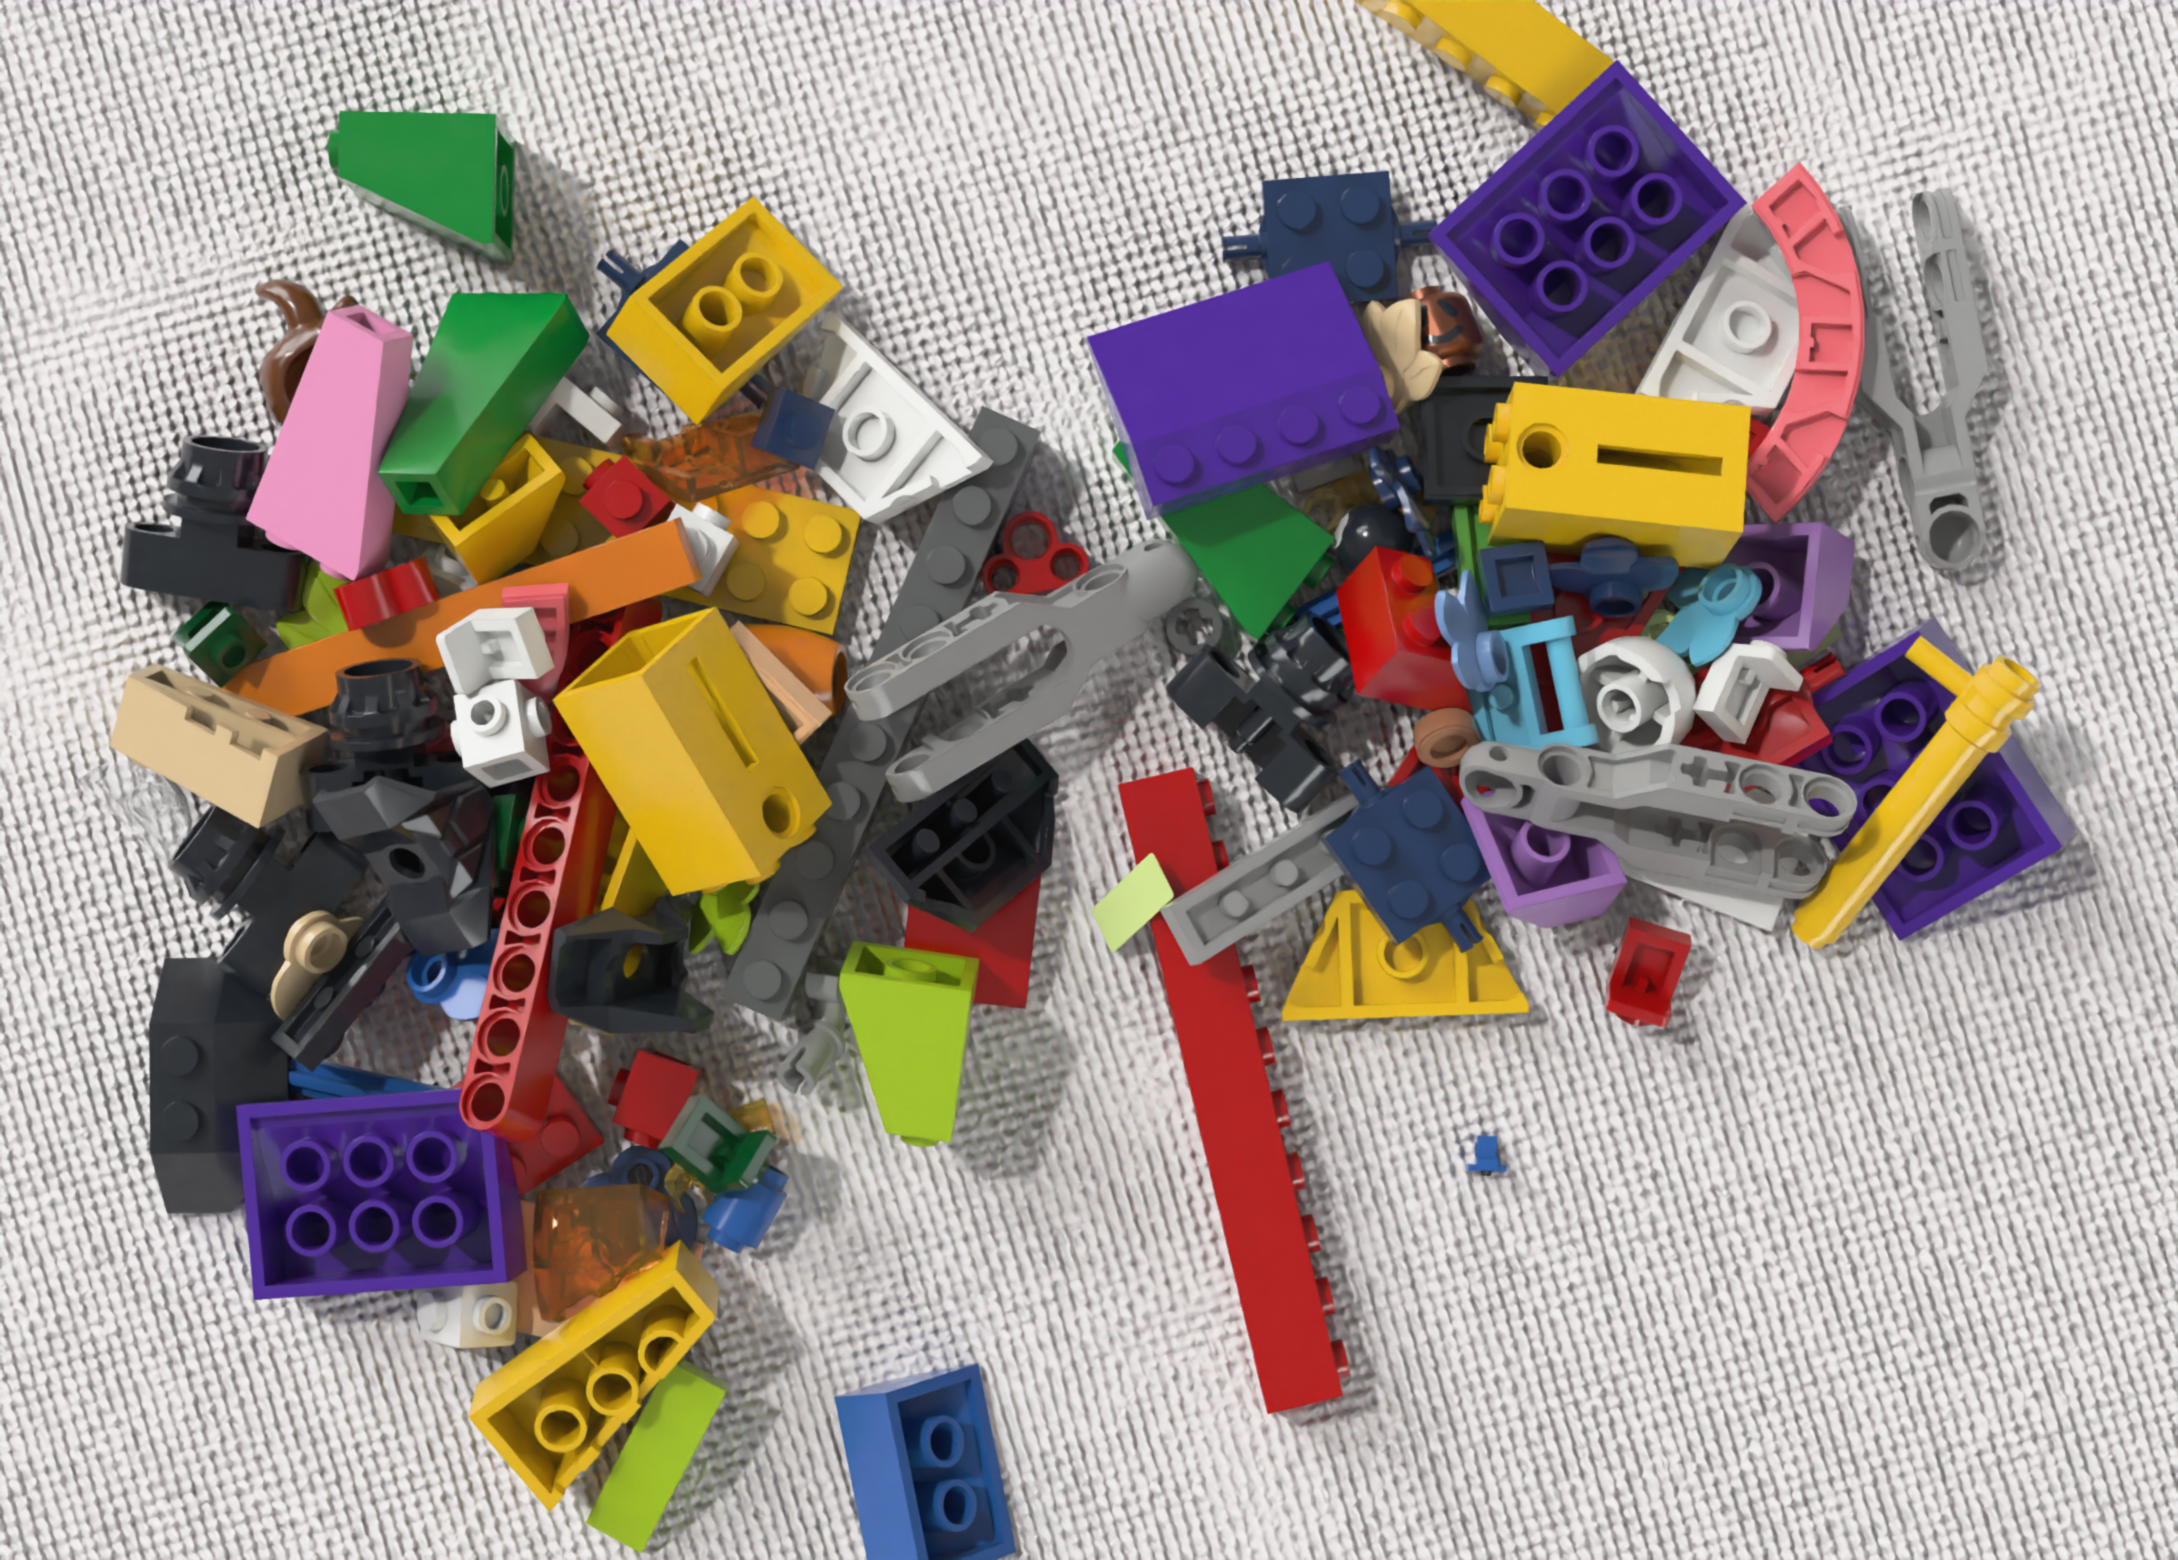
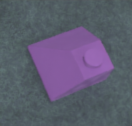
(1803, 582)
(1545, 872)

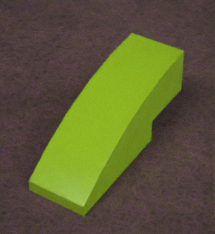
(657, 1454)

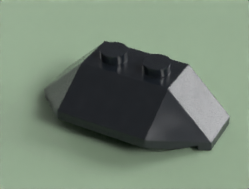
(974, 839)
(204, 1060)

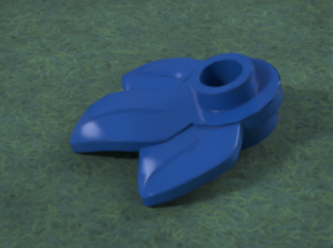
(453, 979)

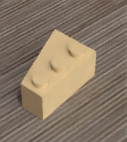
(216, 743)

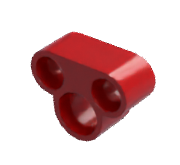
(1038, 574)
(386, 593)

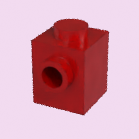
(624, 498)
(652, 1095)

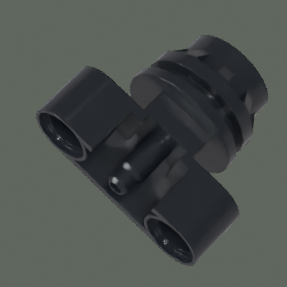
(214, 547)
(1301, 676)
(384, 719)
(239, 866)

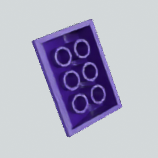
(1584, 222)
(1242, 389)
(1985, 833)
(376, 1196)

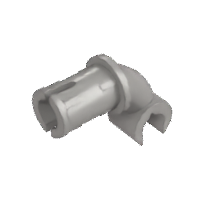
(821, 1036)

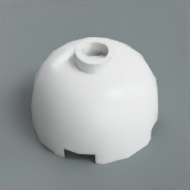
(1636, 694)

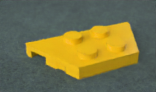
(1361, 974)

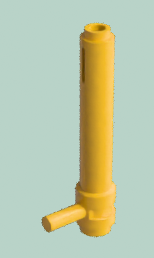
(1974, 726)

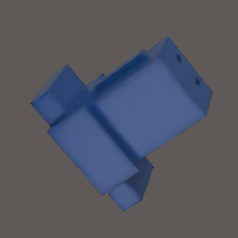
(1486, 1156)

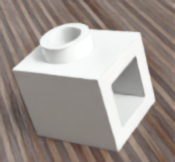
(709, 542)

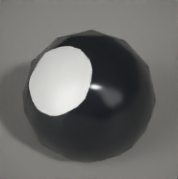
(1369, 527)

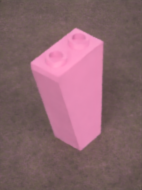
(323, 474)

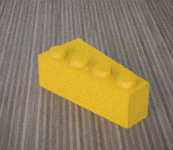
(589, 1375)

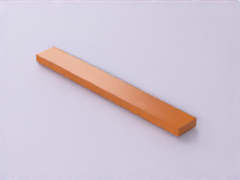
(598, 581)

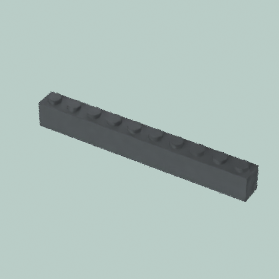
(855, 768)

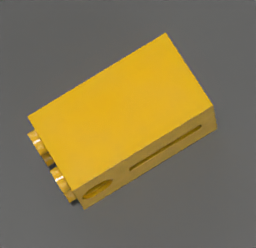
(1616, 468)
(694, 753)

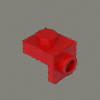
(1646, 973)

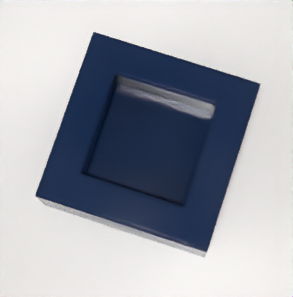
(793, 427)
(1515, 579)

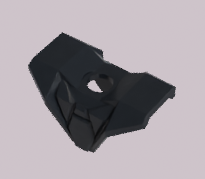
(446, 829)
(590, 978)

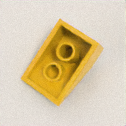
(722, 309)

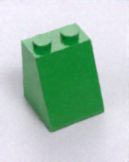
(435, 172)

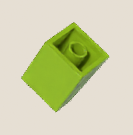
(912, 1033)

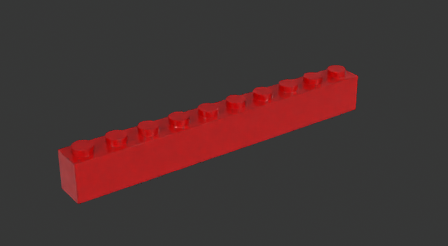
(1238, 1111)

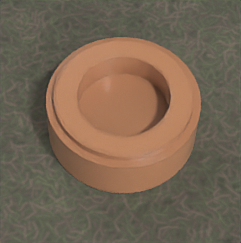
(1445, 737)

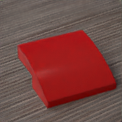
(1001, 943)

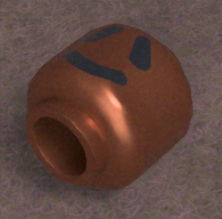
(1449, 329)

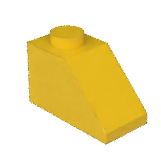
(506, 514)

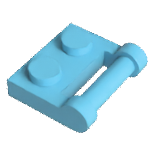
(1514, 707)

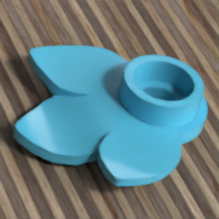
(1709, 610)

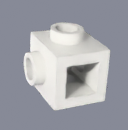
(501, 732)

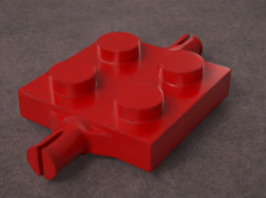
(1785, 726)

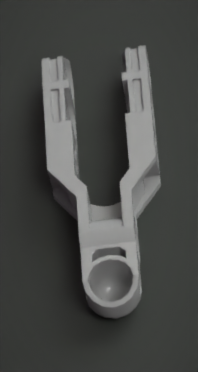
(1933, 448)
(1091, 613)
(1650, 794)

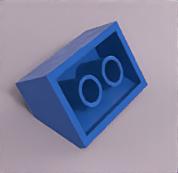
(926, 1468)

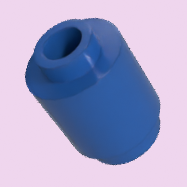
(746, 1215)

